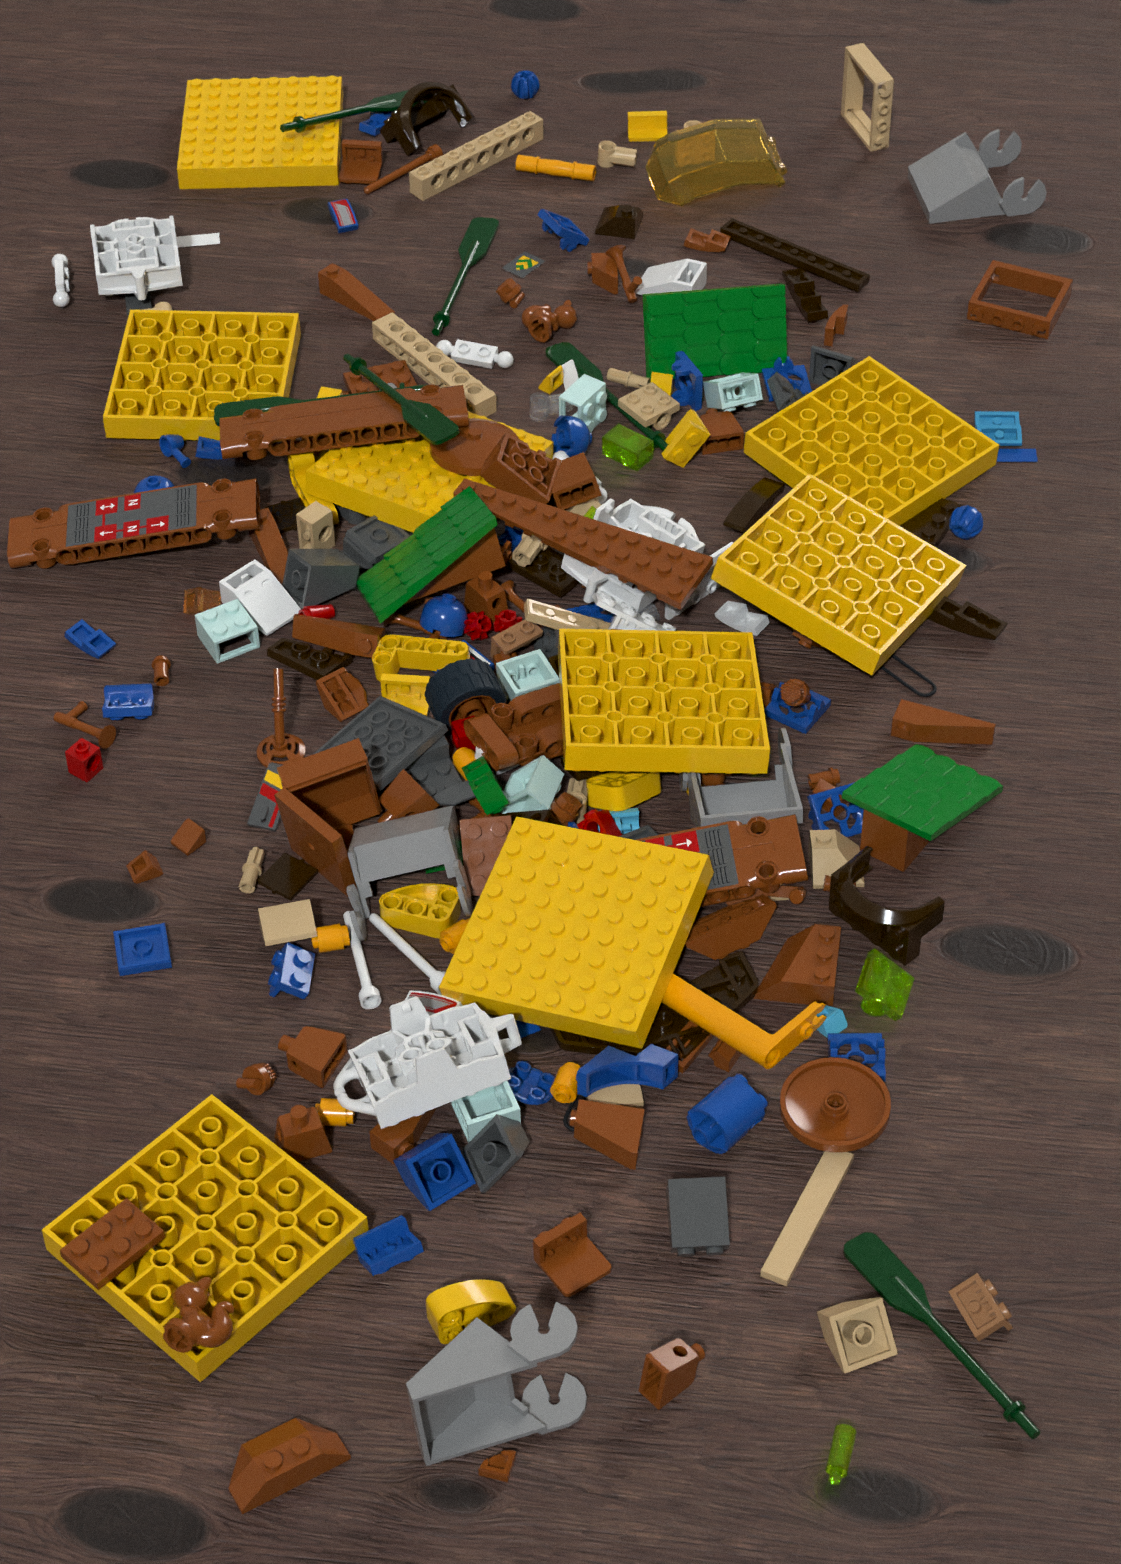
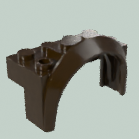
(404, 120)
(891, 929)

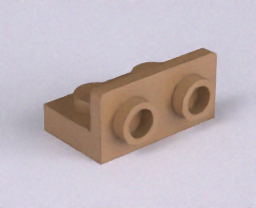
(515, 637)
(979, 1306)

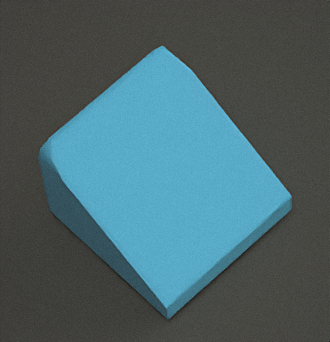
(834, 1022)

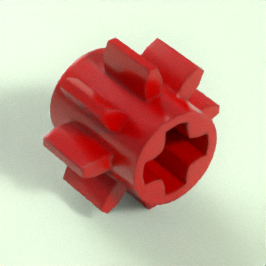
(505, 620)
(477, 625)

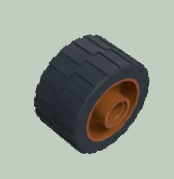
(463, 691)

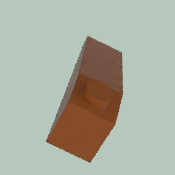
(347, 290)
(270, 544)
(338, 635)
(933, 725)
(400, 1138)

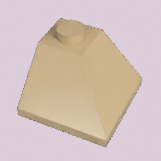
(829, 852)
(857, 1333)

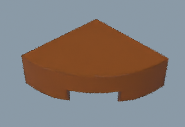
(498, 1466)

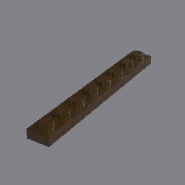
(795, 255)

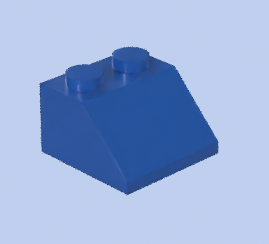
(435, 1170)

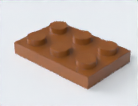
(393, 372)
(481, 846)
(112, 1244)

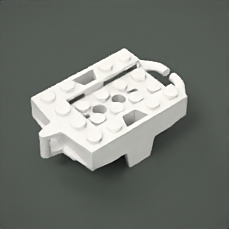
(136, 256)
(641, 519)
(427, 1061)

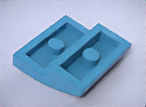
(1000, 426)

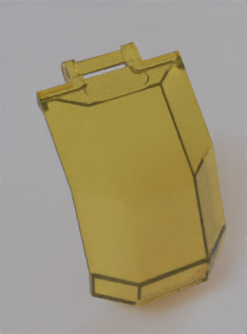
(713, 159)

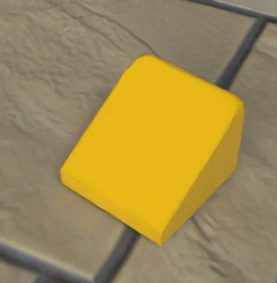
(552, 380)
(663, 381)

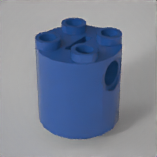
(726, 1114)

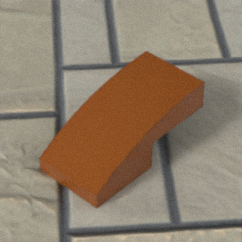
(709, 243)
(836, 325)

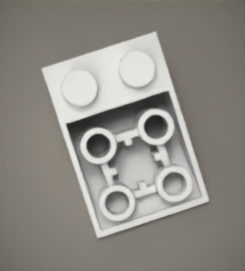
(674, 277)
(260, 596)

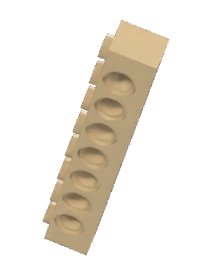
(476, 155)
(431, 362)

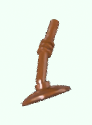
(278, 740)

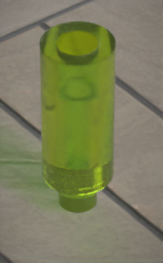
(840, 1453)

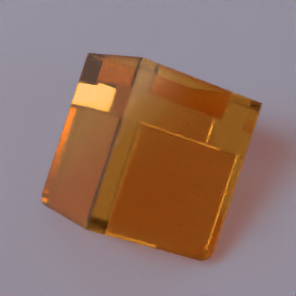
(200, 599)

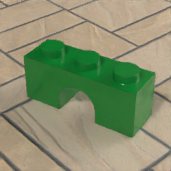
(485, 786)

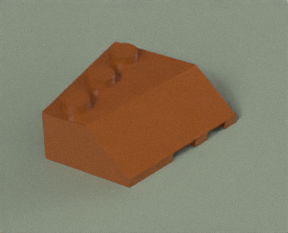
(520, 469)
(804, 968)

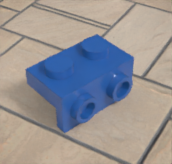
(128, 701)
(291, 971)
(387, 1246)

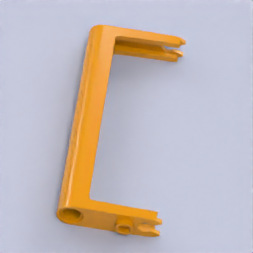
(737, 1031)

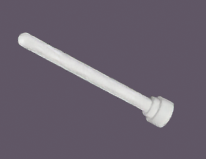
(434, 975)
(369, 995)

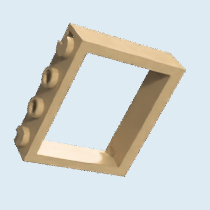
(857, 64)

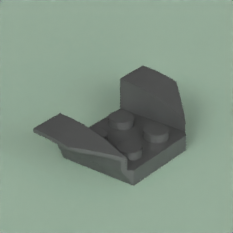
(783, 391)
(371, 540)
(439, 777)

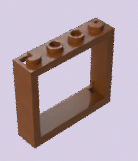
(1025, 280)

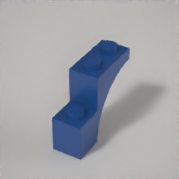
(615, 1067)

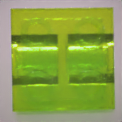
(883, 986)

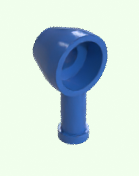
(171, 446)

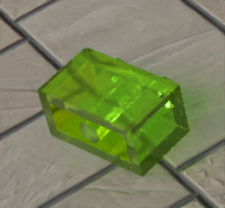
(627, 447)

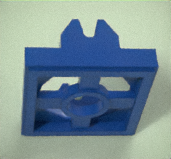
(564, 228)
(787, 369)
(691, 393)
(794, 719)
(816, 801)
(873, 1040)

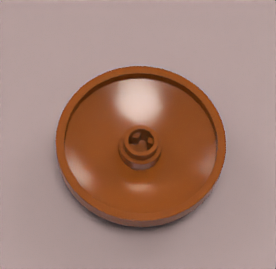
(470, 448)
(835, 1104)

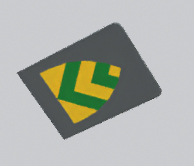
(523, 264)

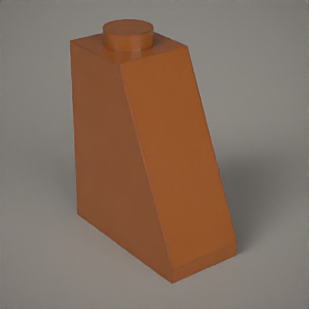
(574, 482)
(609, 1129)

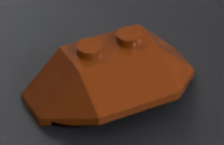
(731, 927)
(283, 1461)

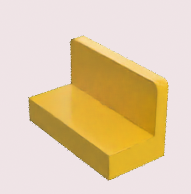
(647, 125)

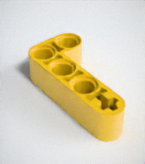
(297, 469)
(416, 653)

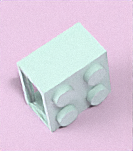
(721, 391)
(589, 397)
(224, 624)
(525, 674)
(533, 786)
(477, 1110)

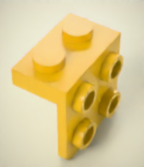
(685, 439)
(406, 690)

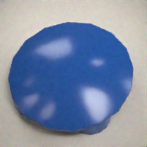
(530, 1084)

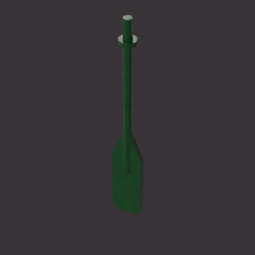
(382, 103)
(471, 250)
(565, 351)
(239, 407)
(418, 415)
(907, 1295)

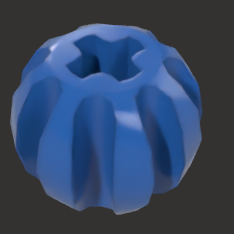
(525, 84)
(966, 522)

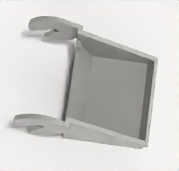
(956, 184)
(746, 799)
(401, 848)
(467, 1391)

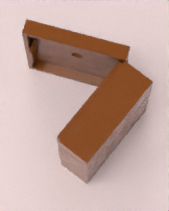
(323, 794)

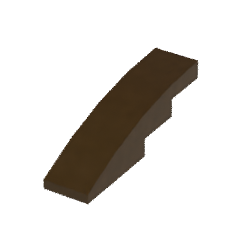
(804, 294)
(753, 504)
(967, 619)

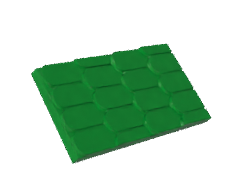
(716, 328)
(438, 555)
(915, 802)

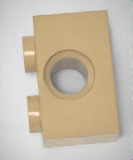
(315, 527)

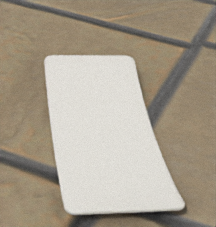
(569, 374)

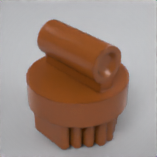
(510, 292)
(795, 692)
(566, 808)
(257, 1078)

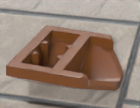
(342, 694)

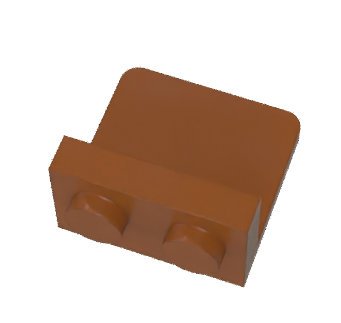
(360, 161)
(570, 1256)

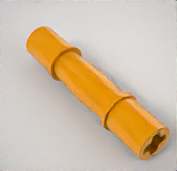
(555, 167)

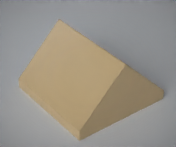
(287, 922)

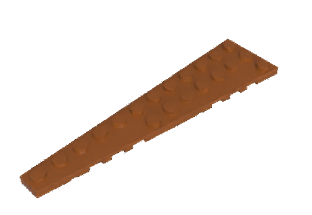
(633, 557)

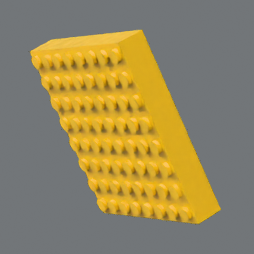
(236, 137)
(188, 362)
(873, 442)
(394, 478)
(838, 573)
(661, 702)
(578, 931)
(228, 1213)

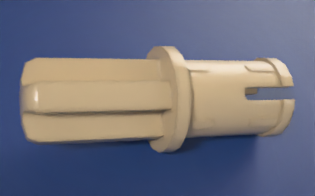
(627, 378)
(251, 870)

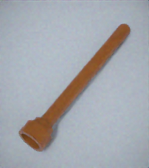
(432, 152)

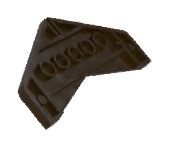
(728, 983)

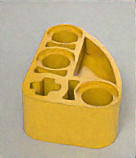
(622, 789)
(421, 908)
(458, 1304)

